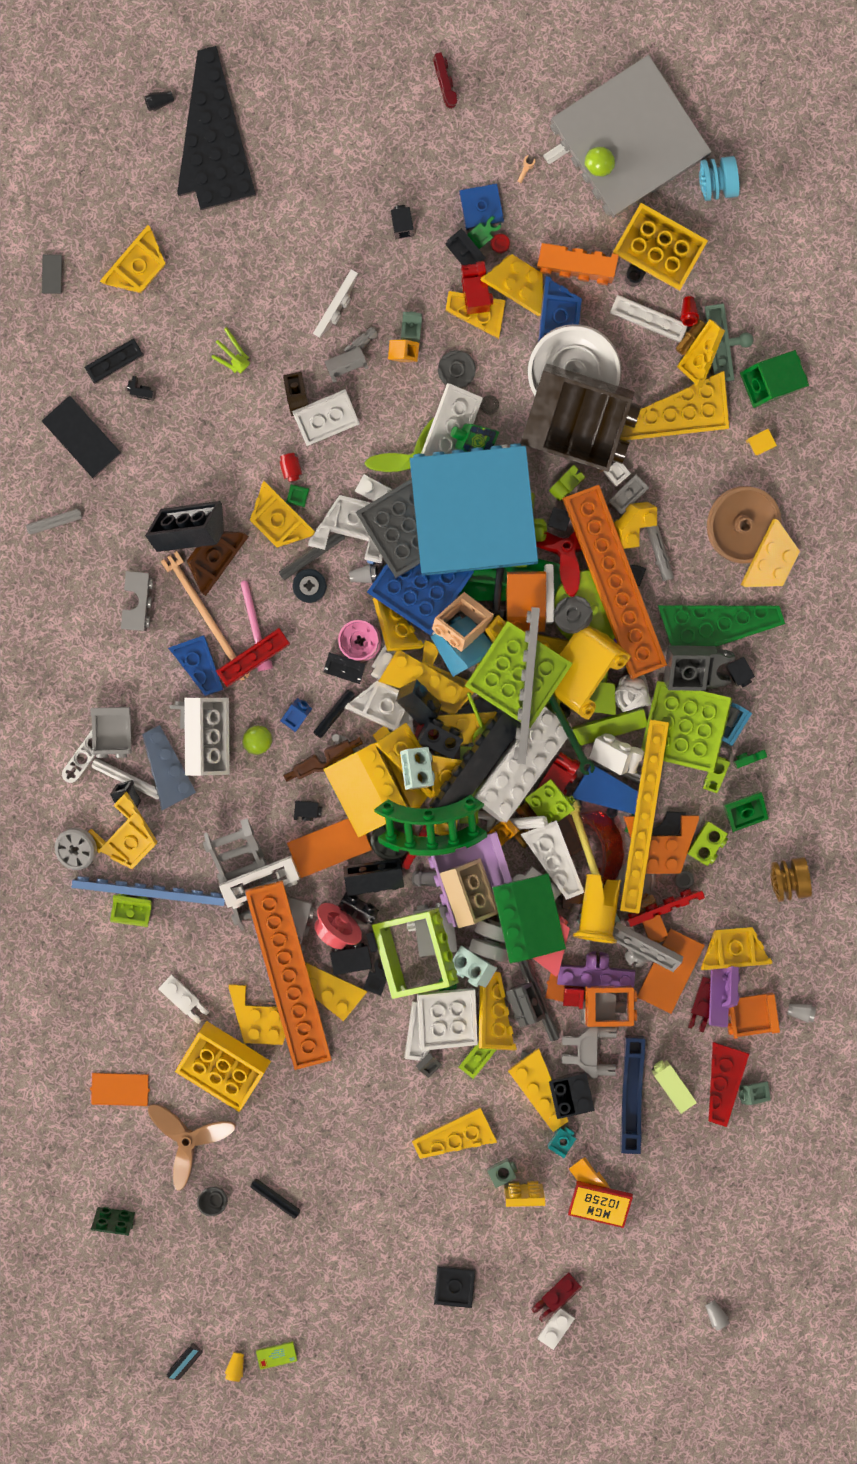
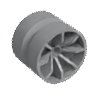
(491, 944)

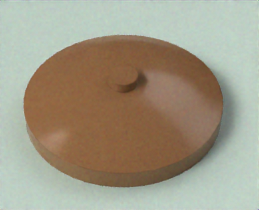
(740, 522)

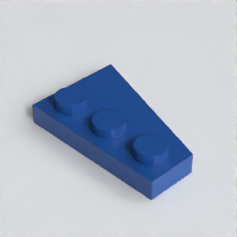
(199, 664)

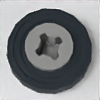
(309, 585)

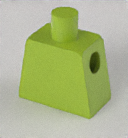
(604, 697)

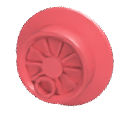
(336, 927)

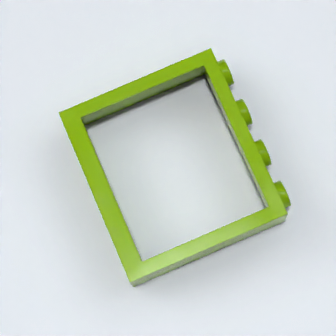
(391, 962)

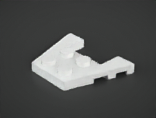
(344, 521)

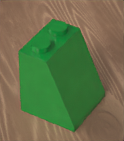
(774, 378)

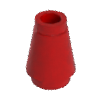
(689, 312)

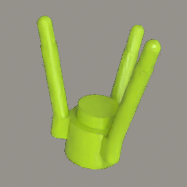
(239, 362)

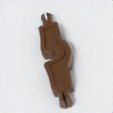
(313, 763)

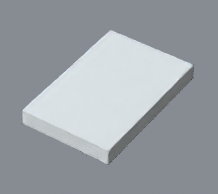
(326, 417)

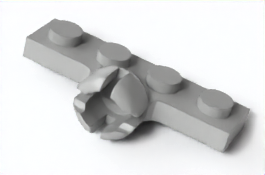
(643, 949)

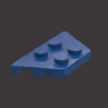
(558, 307)

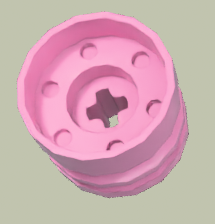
(350, 635)

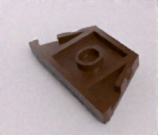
(210, 561)

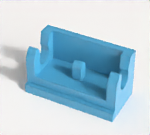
(732, 734)

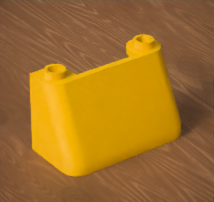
(591, 656)

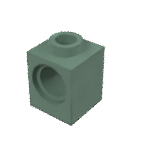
(500, 1180)

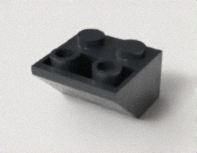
(571, 1095)

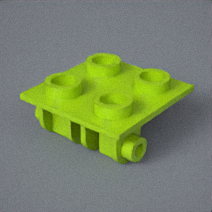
(550, 802)

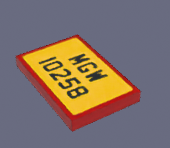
(600, 1204)

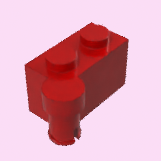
(475, 291)
(561, 772)

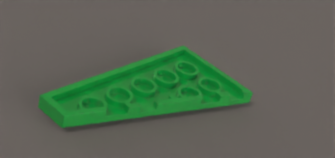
(716, 624)

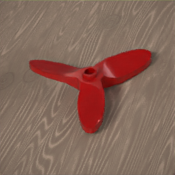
(569, 566)

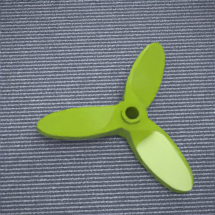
(398, 462)

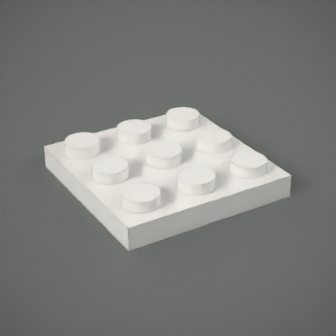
(447, 1019)

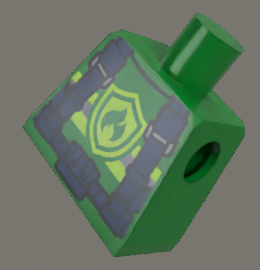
(474, 436)

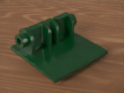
(113, 1221)

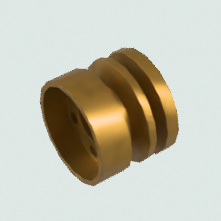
(791, 879)

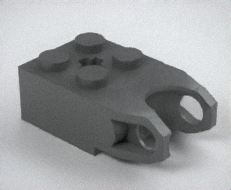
(696, 667)

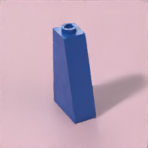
(606, 791)

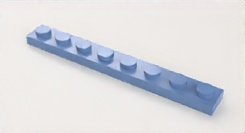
(140, 890)

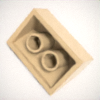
(469, 893)

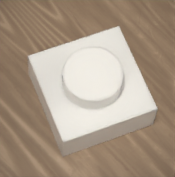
(617, 473)

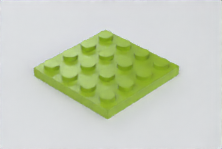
(501, 668)
(694, 728)

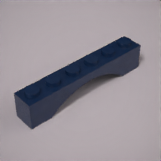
(632, 1094)

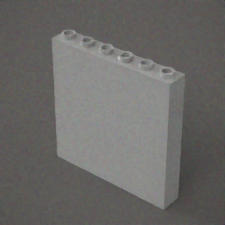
(642, 128)

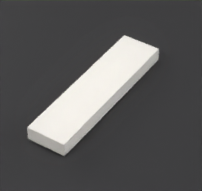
(648, 318)

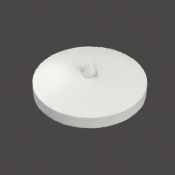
(575, 350)

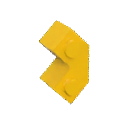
(636, 517)

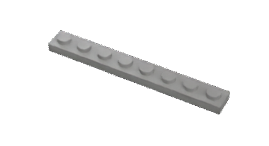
(526, 693)

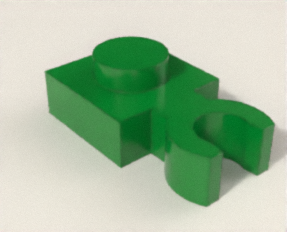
(482, 234)
(745, 759)

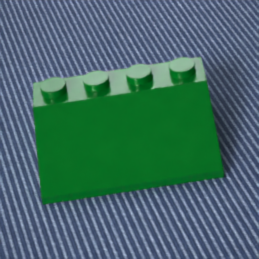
(528, 918)

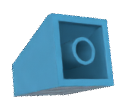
(473, 654)

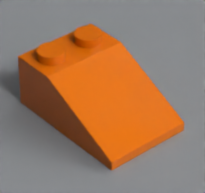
(522, 593)

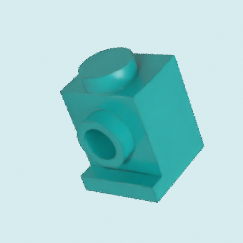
(562, 1133)

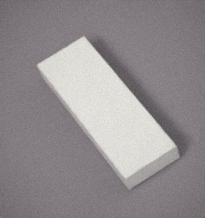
(549, 593)

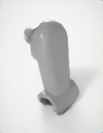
(424, 878)

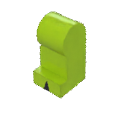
(567, 483)
(714, 780)

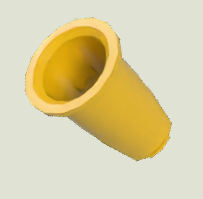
(598, 910)

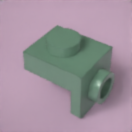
(411, 326)

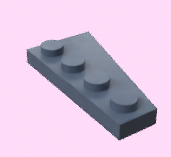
(168, 773)

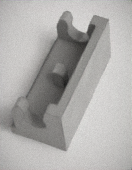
(345, 363)

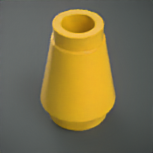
(234, 1370)

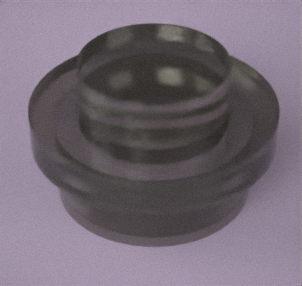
(489, 405)

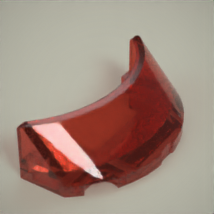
(610, 841)

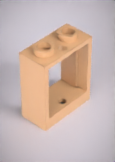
(470, 608)

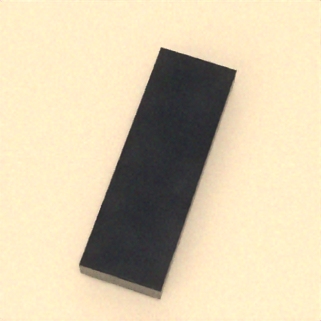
(114, 361)

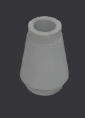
(364, 574)
(804, 1012)
(717, 1315)

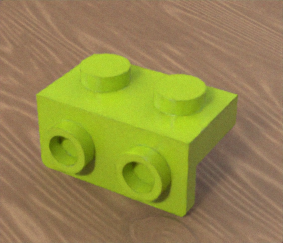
(131, 910)

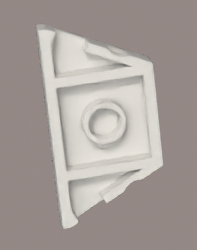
(341, 300)
(380, 706)

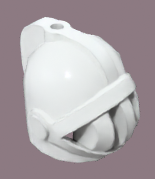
(632, 693)

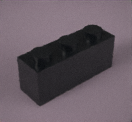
(373, 877)

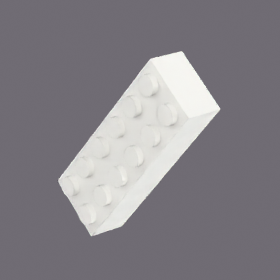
(509, 781)

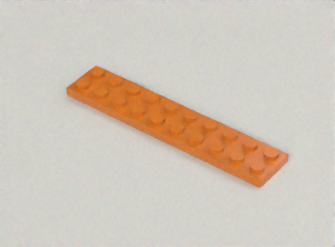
(614, 580)
(288, 975)

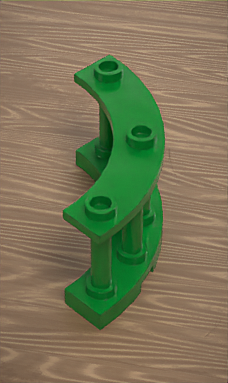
(432, 844)

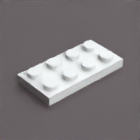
(454, 410)

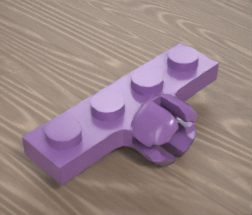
(595, 973)

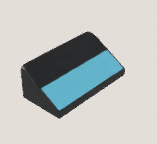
(184, 1362)

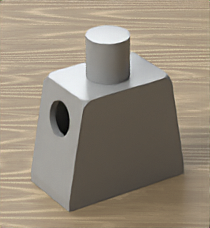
(605, 1006)

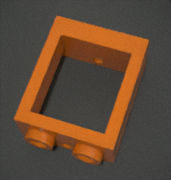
(590, 1006)

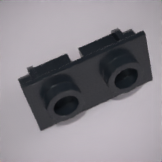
(366, 911)

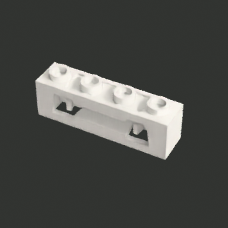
(230, 894)

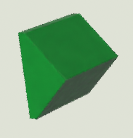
(746, 811)

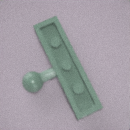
(722, 359)

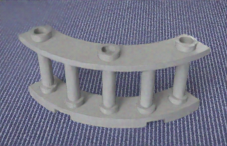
(251, 846)

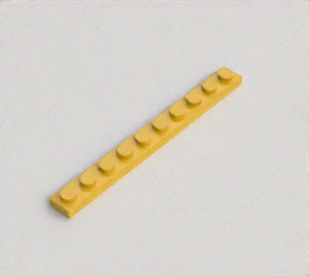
(644, 816)

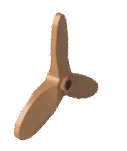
(176, 1130)

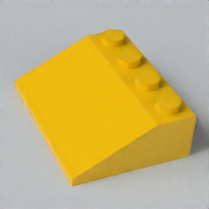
(660, 246)
(361, 786)
(223, 1066)

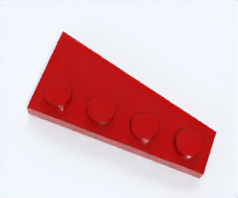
(667, 905)
(726, 1076)

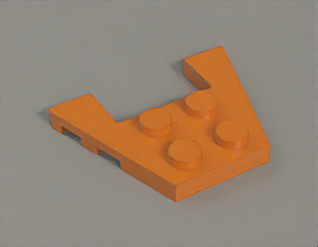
(668, 852)

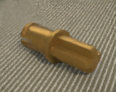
(690, 337)

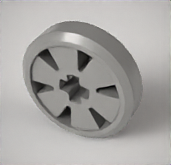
(75, 859)

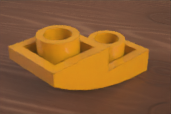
(505, 831)
(585, 1173)

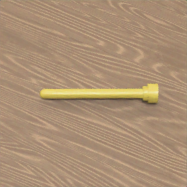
(583, 838)

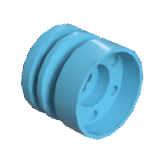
(719, 178)

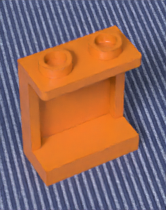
(753, 1016)

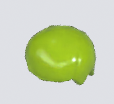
(599, 161)
(257, 740)

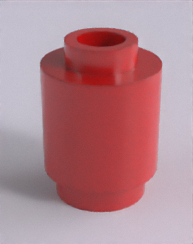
(290, 467)

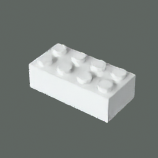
(207, 736)

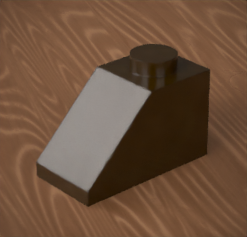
(295, 391)

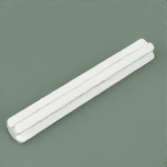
(124, 777)

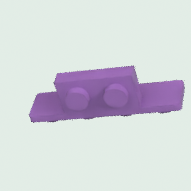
(723, 994)

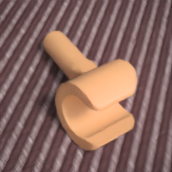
(525, 169)

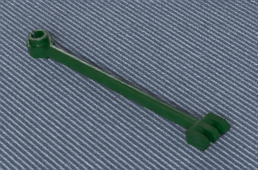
(571, 736)

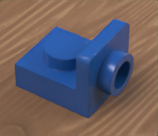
(296, 714)

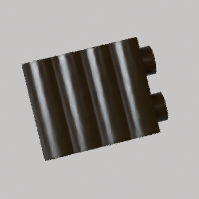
(580, 418)

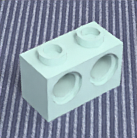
(412, 768)
(473, 965)

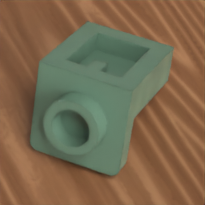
(754, 1093)

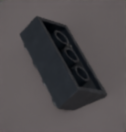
(187, 527)

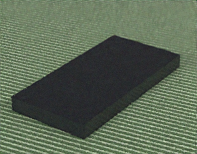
(81, 437)

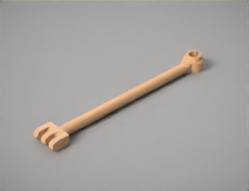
(199, 604)

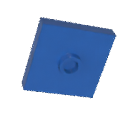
(480, 205)

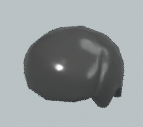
(212, 1201)

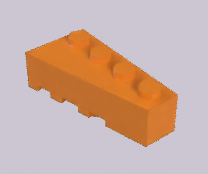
(577, 263)

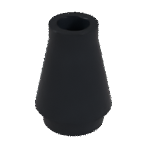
(157, 100)

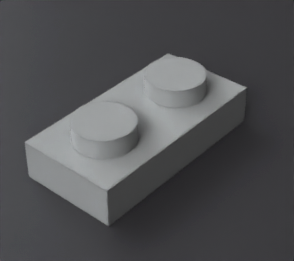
(628, 494)

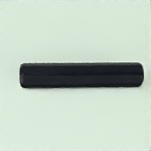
(334, 713)
(275, 1198)

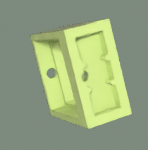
(673, 1086)

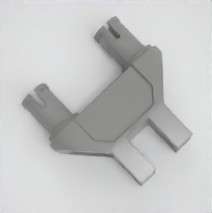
(587, 1051)

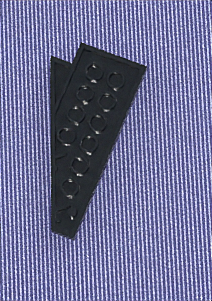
(213, 149)

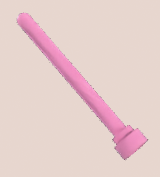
(254, 622)

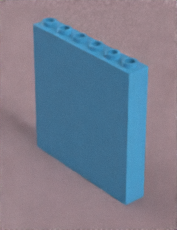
(473, 510)

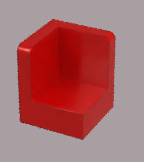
(573, 996)

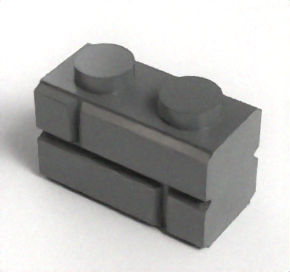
(525, 1004)

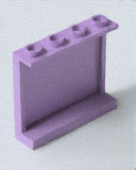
(491, 856)

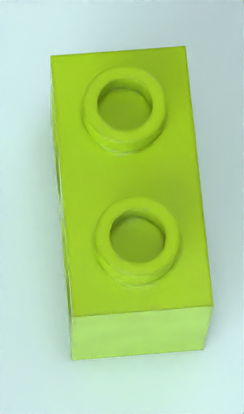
(702, 840)

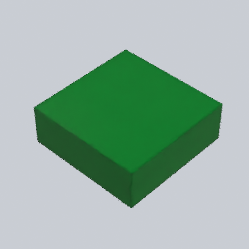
(297, 495)

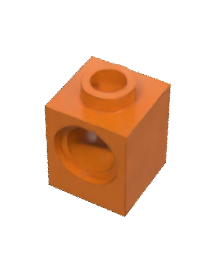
(655, 929)

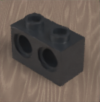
(402, 222)
(437, 741)

